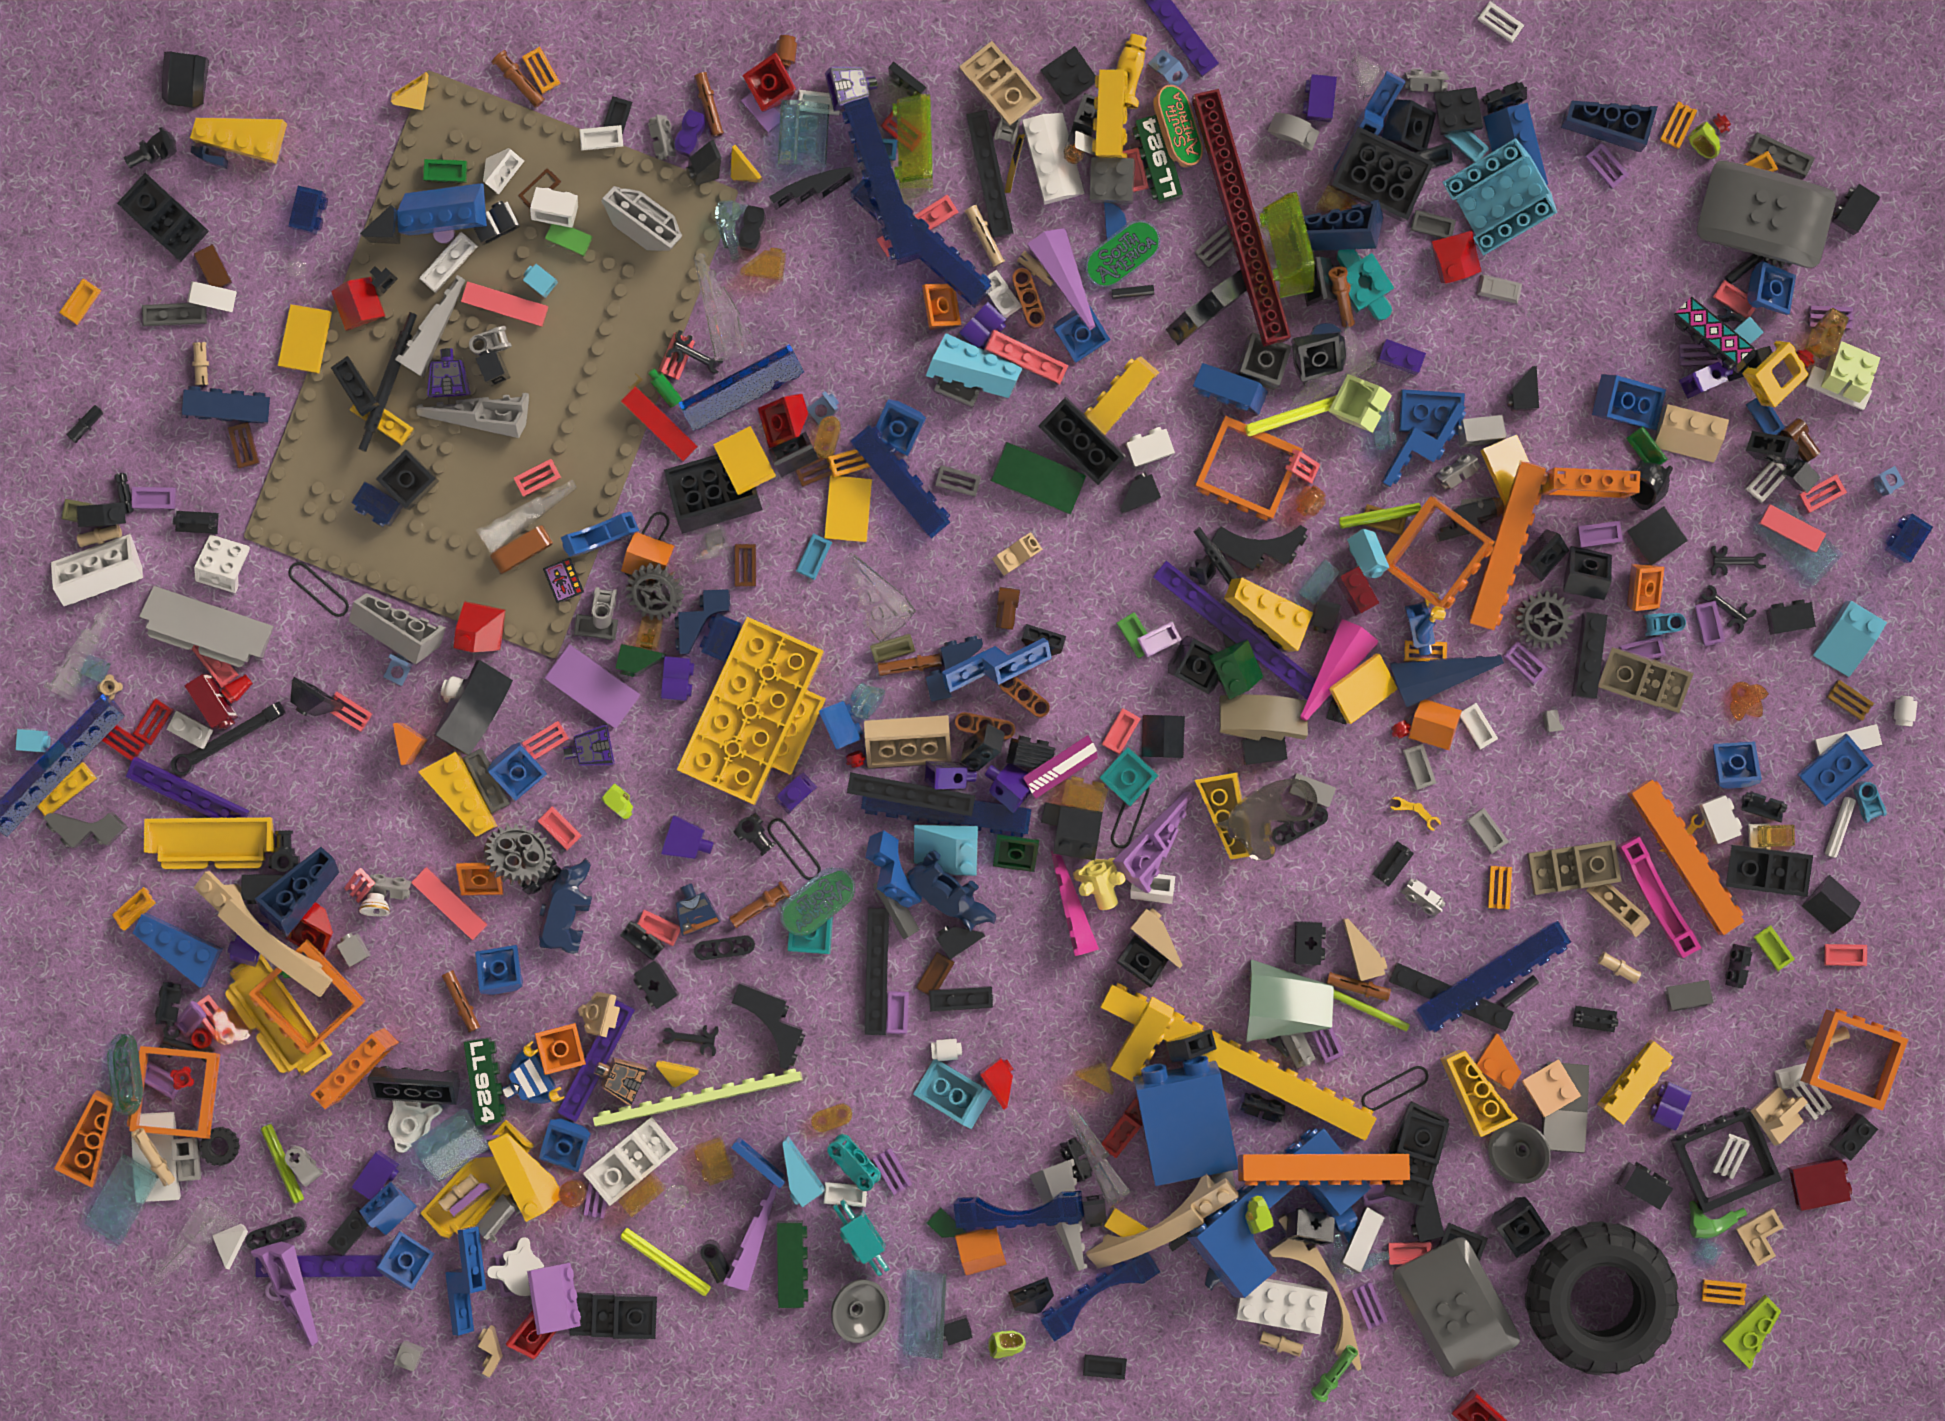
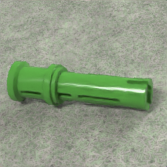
(1330, 1380)

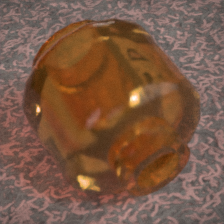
(1310, 500)
(572, 1186)

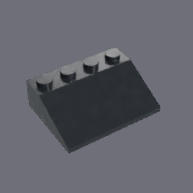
(1381, 172)
(706, 495)

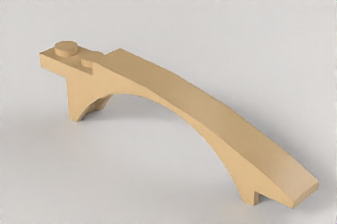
(233, 912)
(1202, 1202)
(1311, 1256)

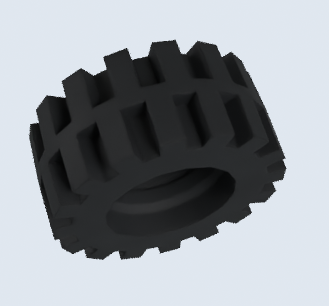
(233, 1146)

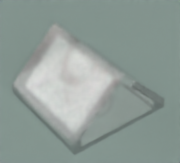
(1365, 74)

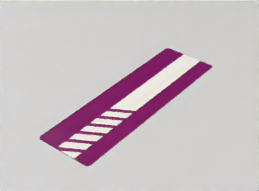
(1061, 766)

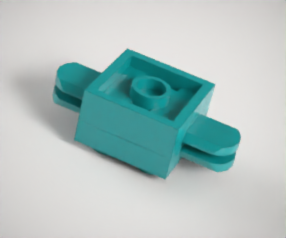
(1367, 283)
(862, 1237)

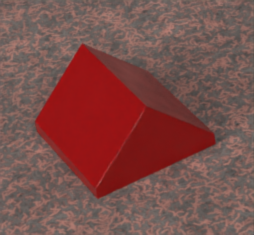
(769, 83)
(357, 302)
(526, 1339)
(1476, 1408)

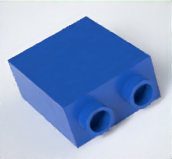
(1185, 1121)

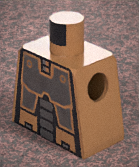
(621, 1078)

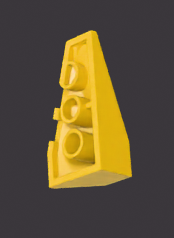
(528, 1181)

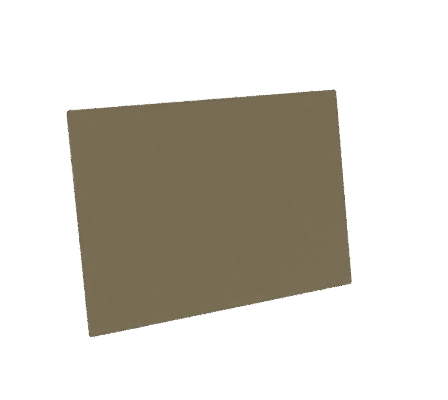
(601, 327)

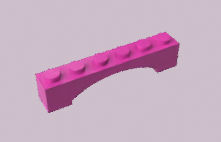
(1656, 895)

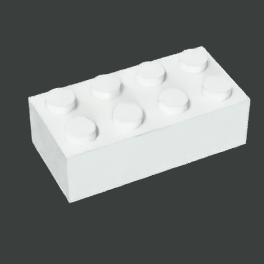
(1284, 1306)

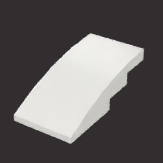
(164, 1147)
(630, 1161)

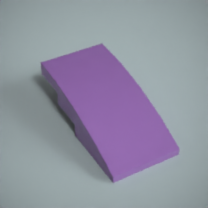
(592, 686)

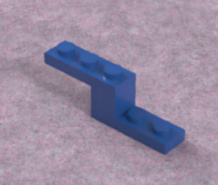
(1378, 106)
(1424, 444)
(996, 665)
(465, 1280)

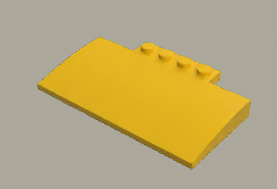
(756, 713)

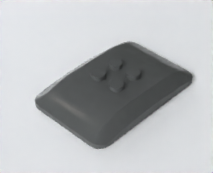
(1766, 214)
(1456, 1307)

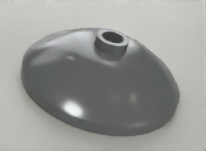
(1512, 1161)
(867, 1317)

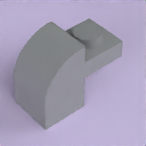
(1294, 130)
(188, 1157)

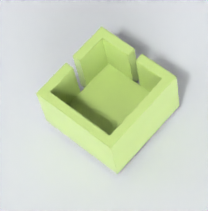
(1851, 366)
(1360, 403)

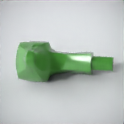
(1705, 1228)

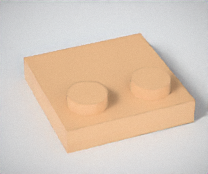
(1551, 1088)

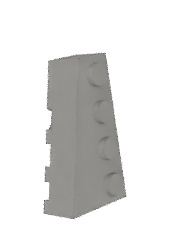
(396, 628)

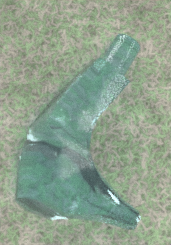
(726, 214)
(1338, 1252)

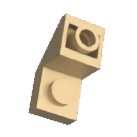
(1017, 554)
(490, 1344)

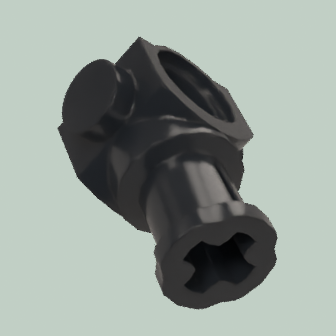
(755, 835)
(284, 848)

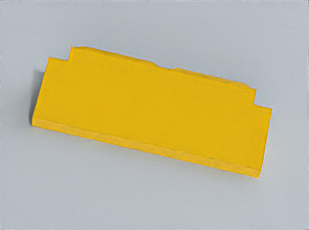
(196, 841)
(273, 1042)
(485, 1171)

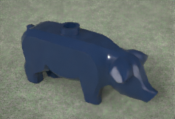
(947, 894)
(561, 909)

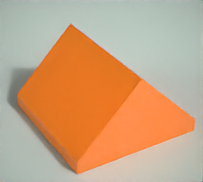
(941, 306)
(646, 550)
(1645, 587)
(1435, 724)
(408, 743)
(477, 880)
(559, 1048)
(980, 1250)

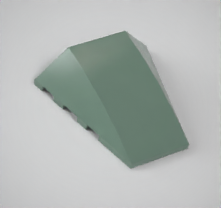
(1286, 1003)

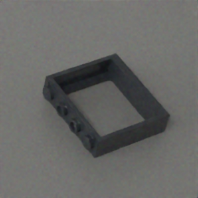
(1770, 1171)

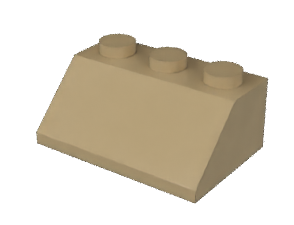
(1690, 433)

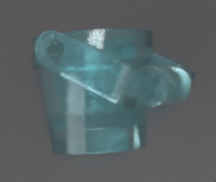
(867, 699)

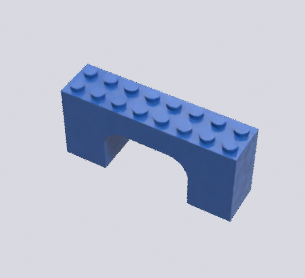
(1226, 1237)

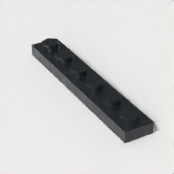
(989, 174)
(910, 794)
(876, 971)
(1430, 987)

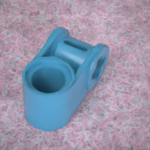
(1660, 623)
(1870, 805)

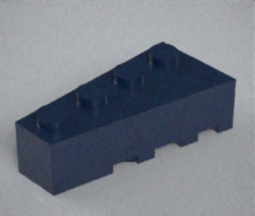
(1611, 122)
(1345, 229)
(225, 406)
(297, 890)

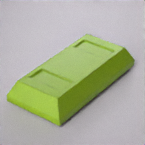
(1774, 948)

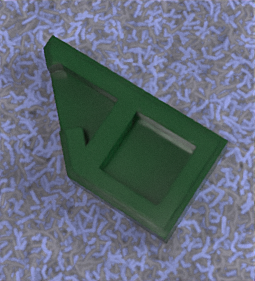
(944, 1224)

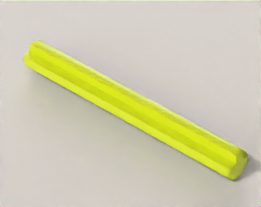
(1289, 416)
(665, 1262)

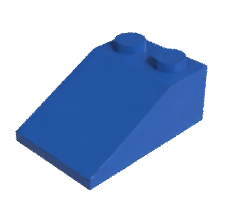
(1628, 401)
(841, 725)

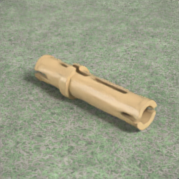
(984, 235)
(157, 1163)

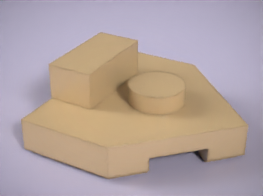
(599, 1014)

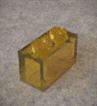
(1084, 795)
(714, 1160)
(642, 1194)

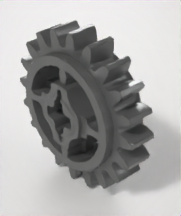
(648, 604)
(1545, 610)

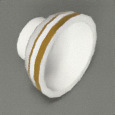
(374, 901)

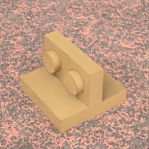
(1779, 1115)

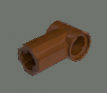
(1799, 432)
(1007, 603)

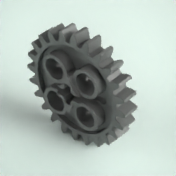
(517, 854)

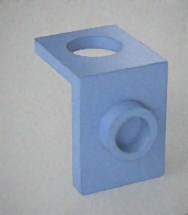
(1167, 66)
(826, 400)
(1882, 485)
(398, 660)

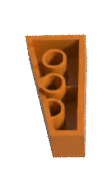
(87, 1143)

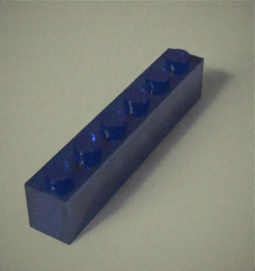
(741, 388)
(900, 482)

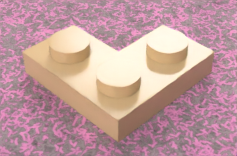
(1754, 1234)

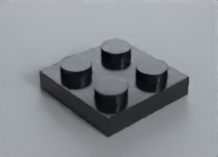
(1069, 75)
(900, 77)
(1458, 110)

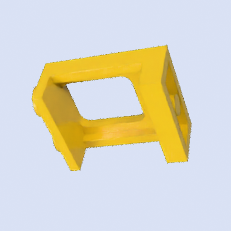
(1763, 381)

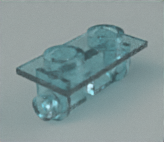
(1385, 436)
(1319, 582)

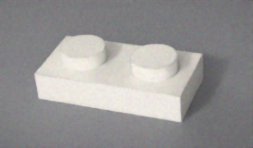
(190, 729)

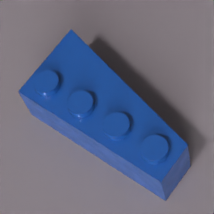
(183, 950)

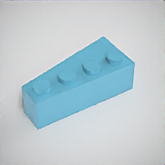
(973, 367)

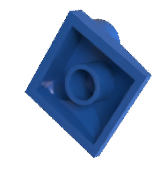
(1771, 288)
(1077, 337)
(900, 425)
(1736, 765)
(516, 770)
(499, 970)
(565, 1144)
(404, 1261)

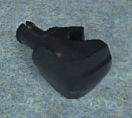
(157, 149)

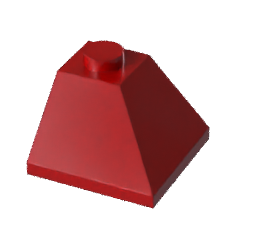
(1456, 257)
(783, 419)
(479, 628)
(314, 927)
(999, 1080)

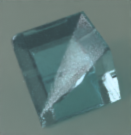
(95, 668)

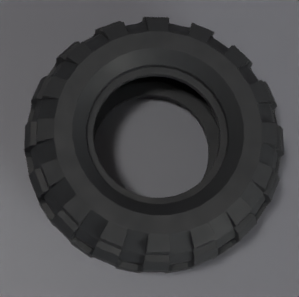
(1643, 1328)

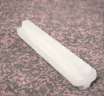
(1840, 827)

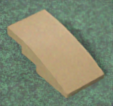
(1000, 83)

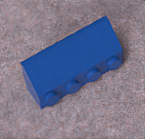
(1511, 124)
(442, 210)

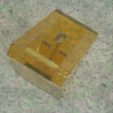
(649, 633)
(1096, 1075)

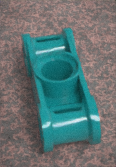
(854, 1162)

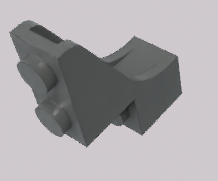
(75, 831)

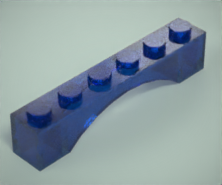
(975, 1212)
(1061, 1319)

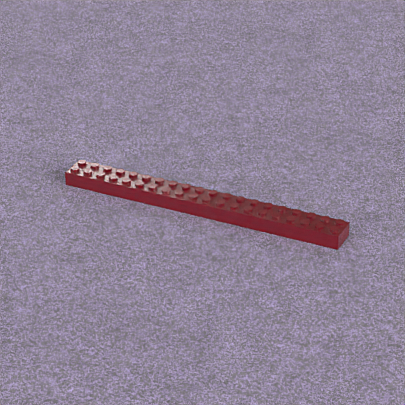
(1241, 217)

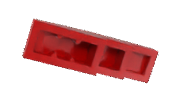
(659, 423)
(1123, 1130)

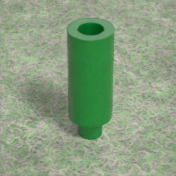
(664, 388)

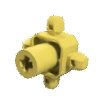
(1100, 878)

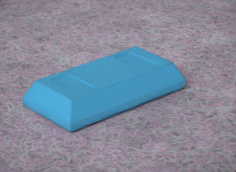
(814, 556)

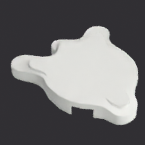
(410, 1122)
(516, 1266)

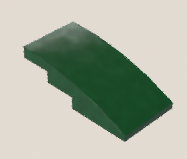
(1038, 478)

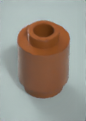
(786, 50)

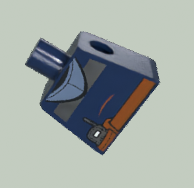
(695, 911)

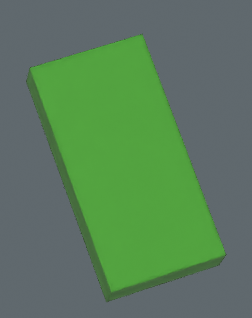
(569, 238)
(1132, 630)

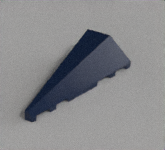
(1427, 678)

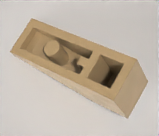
(1620, 908)
(1154, 932)
(1365, 956)

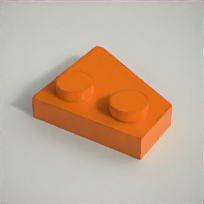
(1498, 1063)

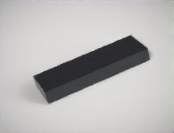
(355, 386)
(960, 998)

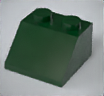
(636, 660)
(1236, 668)

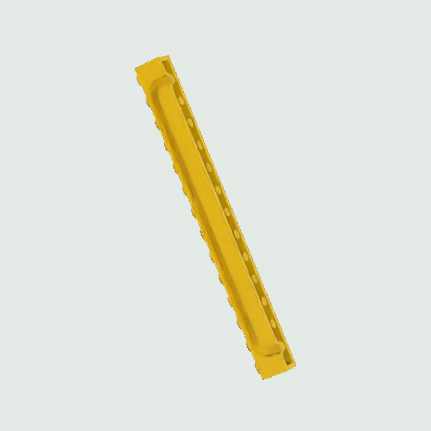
(1253, 1069)

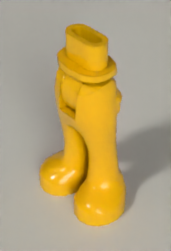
(1132, 62)

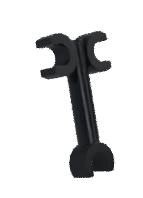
(681, 347)
(1720, 561)
(1740, 617)
(708, 1040)
(170, 1041)

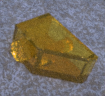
(1334, 199)
(767, 265)
(1827, 334)

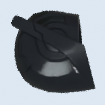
(1653, 484)

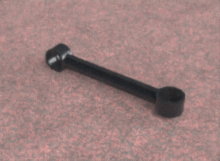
(267, 715)

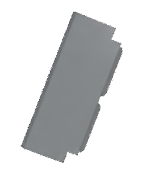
(215, 630)

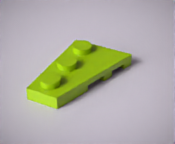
(1750, 1330)

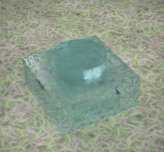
(1709, 1251)

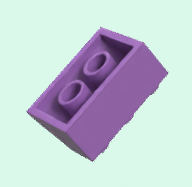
(554, 1298)

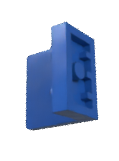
(387, 1208)

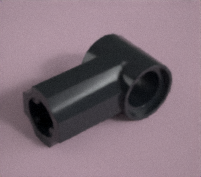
(716, 1262)

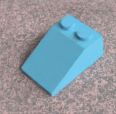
(1849, 638)
(954, 844)
(953, 1093)
(802, 1179)

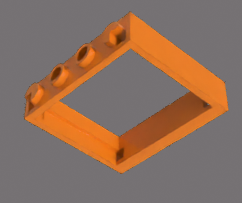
(1591, 483)
(1226, 497)
(1410, 534)
(286, 1027)
(1822, 1044)
(354, 1068)
(208, 1094)

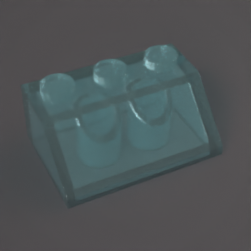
(803, 133)
(451, 1145)

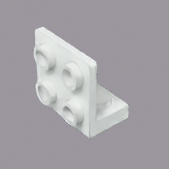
(221, 563)

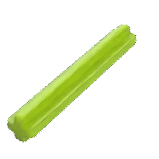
(1379, 515)
(283, 1168)

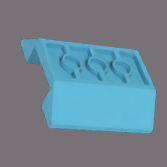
(1501, 195)

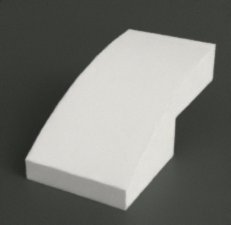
(1002, 295)
(211, 296)

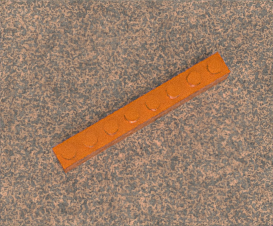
(1507, 545)
(1685, 856)
(1323, 1167)

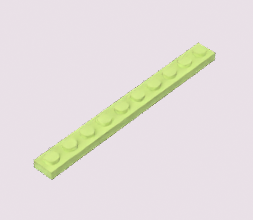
(688, 1099)

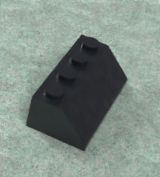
(1082, 441)
(414, 1085)

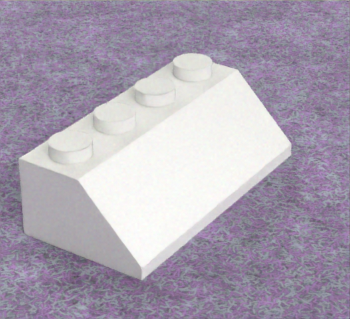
(1046, 142)
(96, 570)

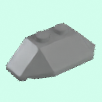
(642, 219)

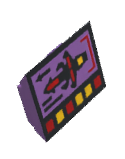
(563, 580)

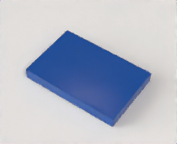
(1427, 410)
(1835, 769)
(759, 1162)

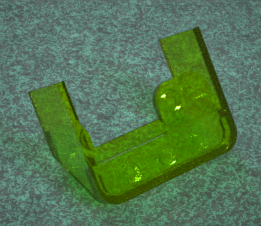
(914, 141)
(1290, 245)

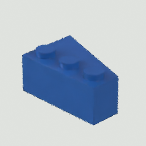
(1230, 388)

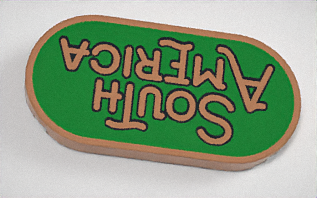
(1178, 126)

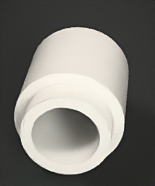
(1905, 711)
(946, 1049)

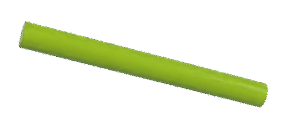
(1370, 1010)

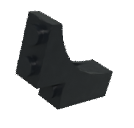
(1207, 308)
(1250, 551)
(770, 1010)

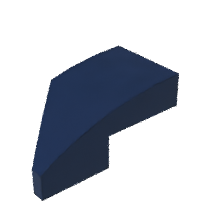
(202, 153)

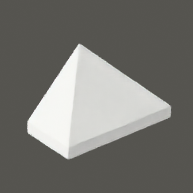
(500, 169)
(229, 1242)

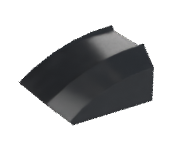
(184, 79)
(1318, 355)
(1193, 665)
(1520, 1226)

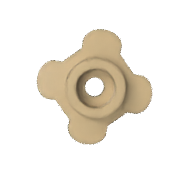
(103, 686)

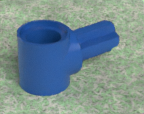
(1346, 1223)

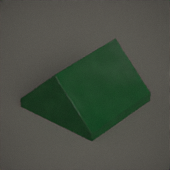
(1015, 853)

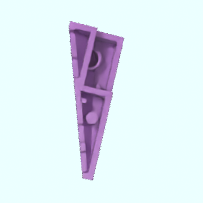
(1056, 257)
(1144, 855)
(745, 1260)
(284, 1272)

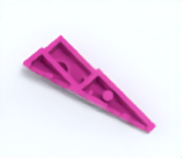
(1347, 650)
(1079, 928)

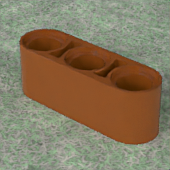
(1028, 288)
(521, 549)
(1033, 699)
(976, 719)

